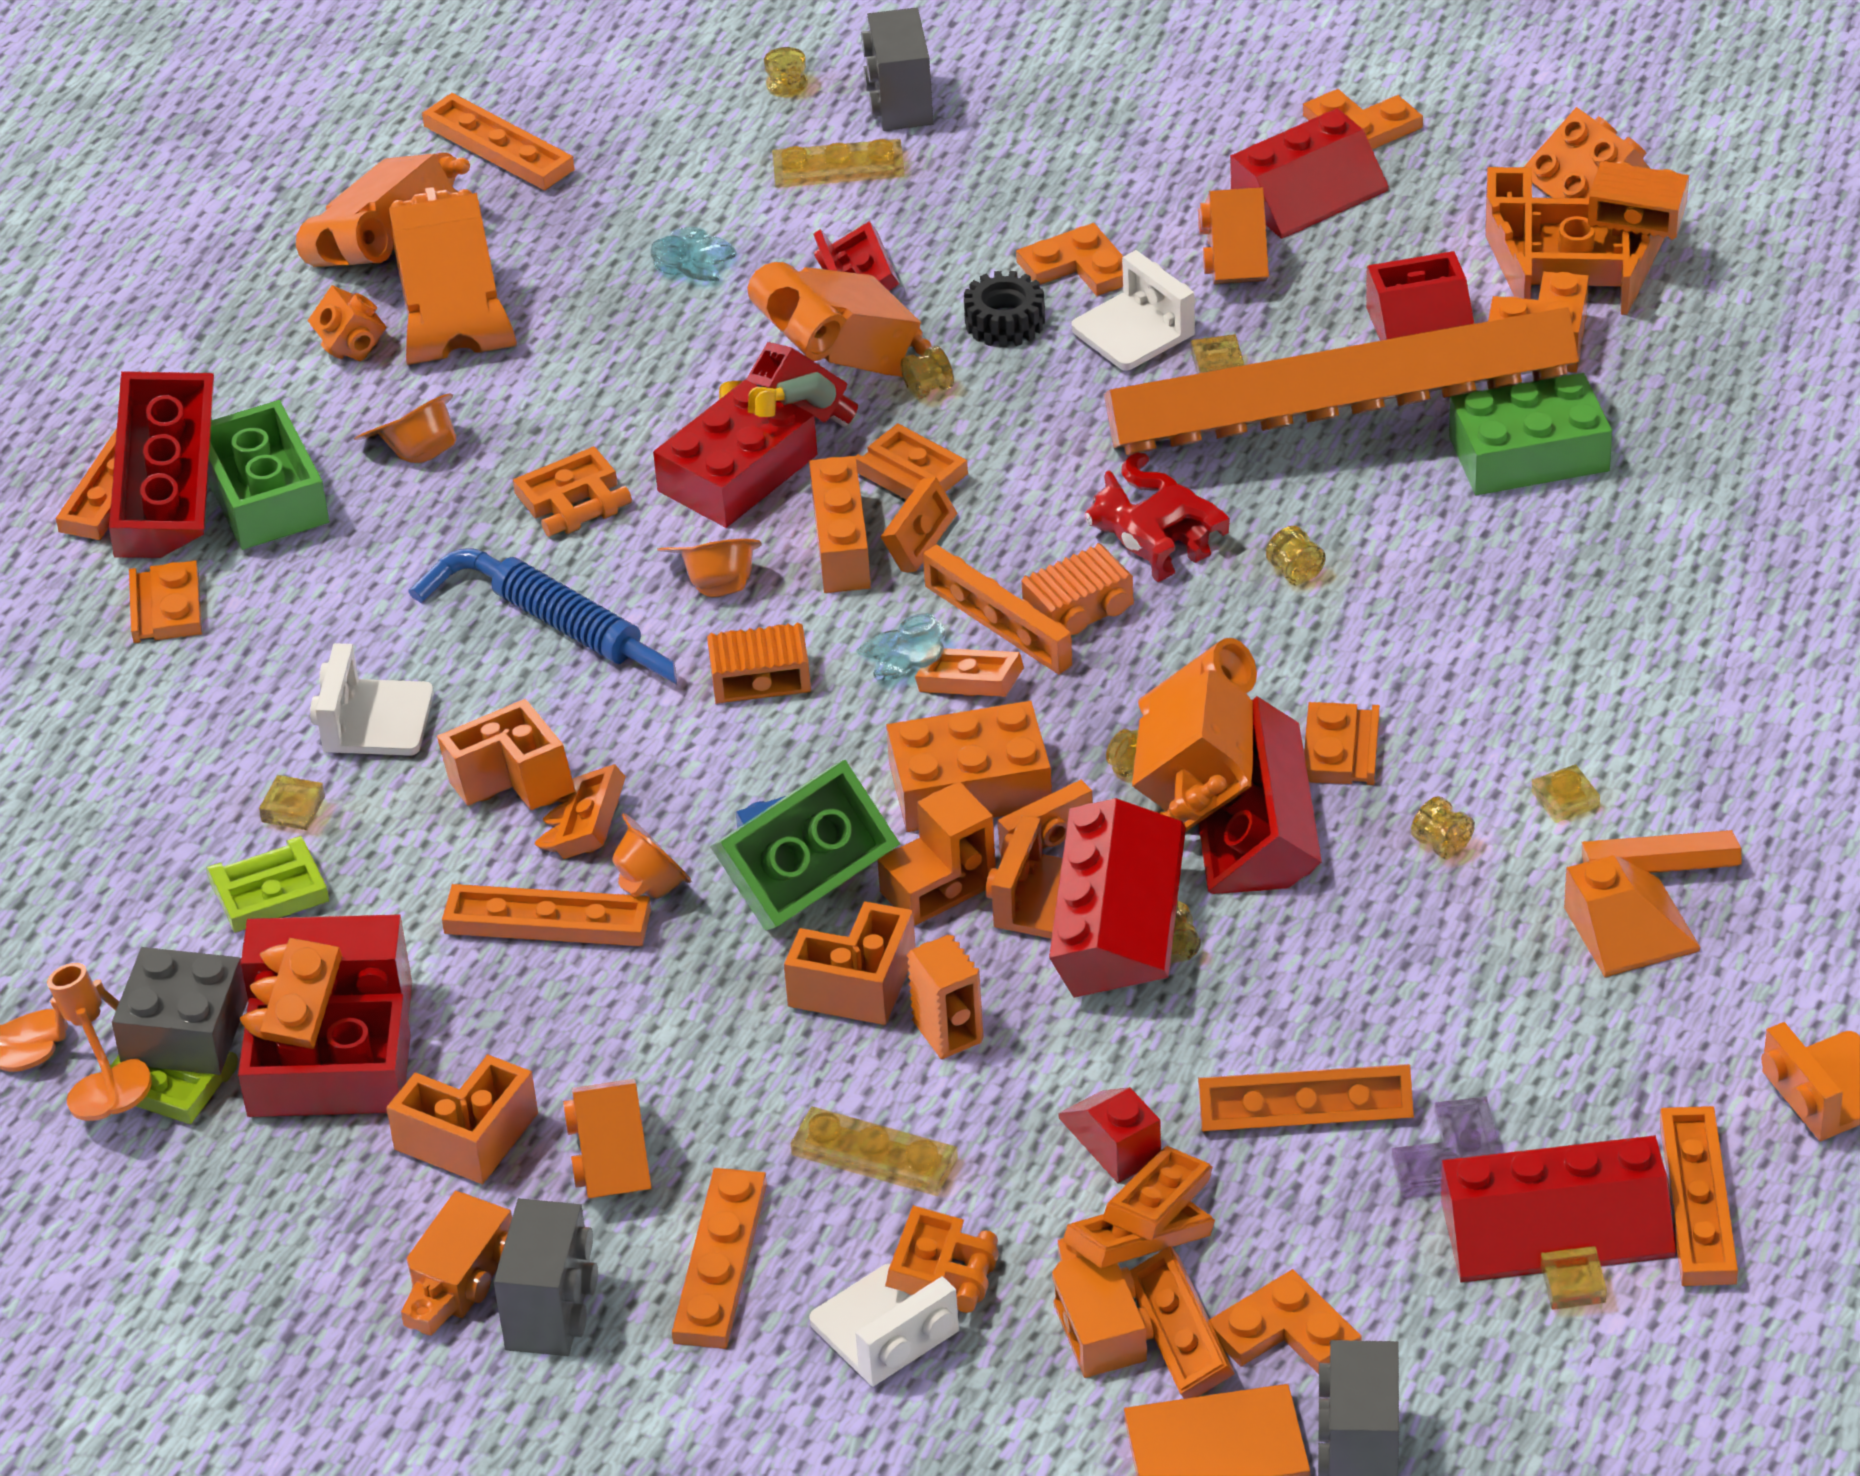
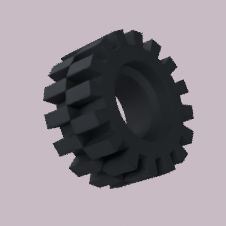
(1004, 292)

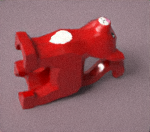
(1158, 521)

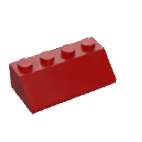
(160, 462)
(1270, 829)
(1116, 897)
(1554, 1199)

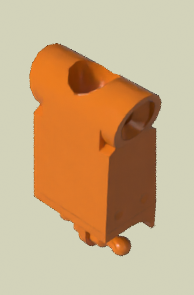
(358, 221)
(447, 276)
(838, 316)
(1198, 734)

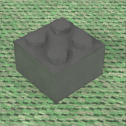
(897, 69)
(180, 1010)
(545, 1277)
(1361, 1410)

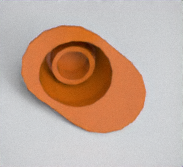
(420, 433)
(718, 566)
(645, 865)

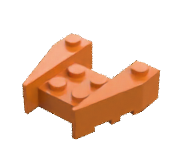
(1555, 237)

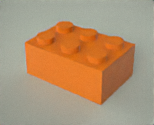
(988, 750)

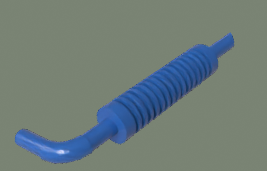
(552, 604)

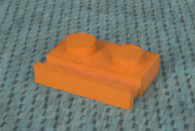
(904, 458)
(165, 601)
(1341, 743)

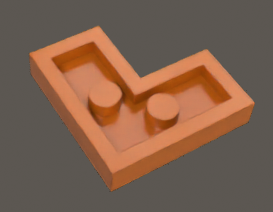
(1380, 122)
(1079, 251)
(1282, 1312)

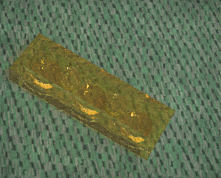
(838, 163)
(874, 1151)

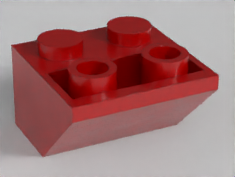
(1417, 295)

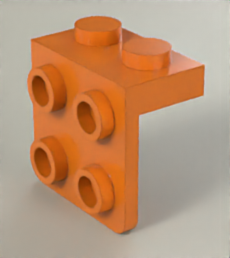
(1572, 154)
(1025, 883)
(1816, 1079)

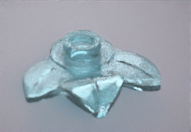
(691, 253)
(914, 644)

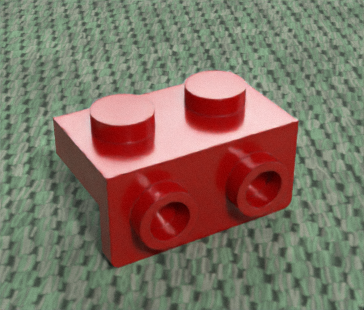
(857, 253)

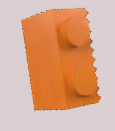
(1638, 199)
(1080, 589)
(759, 663)
(945, 996)

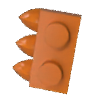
(584, 815)
(296, 994)

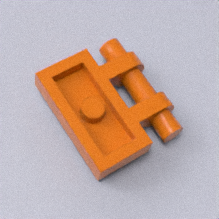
(569, 481)
(927, 1253)

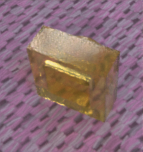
(1216, 353)
(1565, 793)
(292, 802)
(1573, 1278)

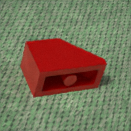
(1116, 1130)

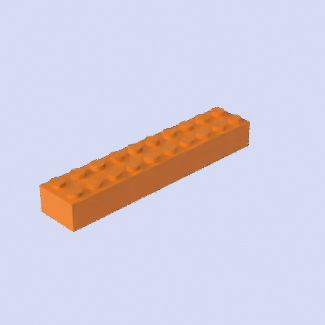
(1341, 378)

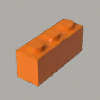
(840, 524)

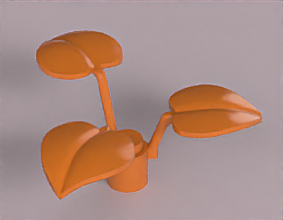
(33, 1036)

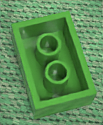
(1530, 433)
(264, 476)
(805, 845)

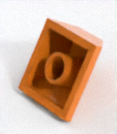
(1624, 915)

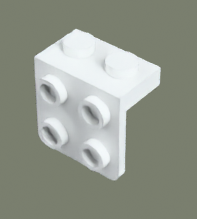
(1143, 319)
(368, 713)
(884, 1327)

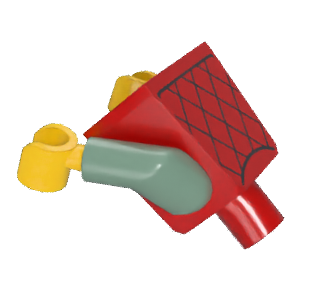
(795, 379)

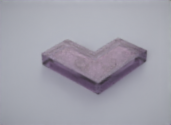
(1464, 1131)

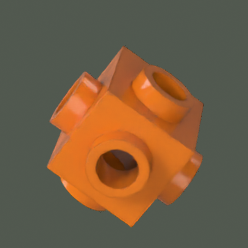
(347, 324)

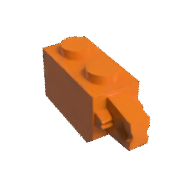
(454, 1261)
(1099, 1313)

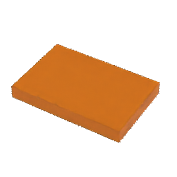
(1219, 1435)

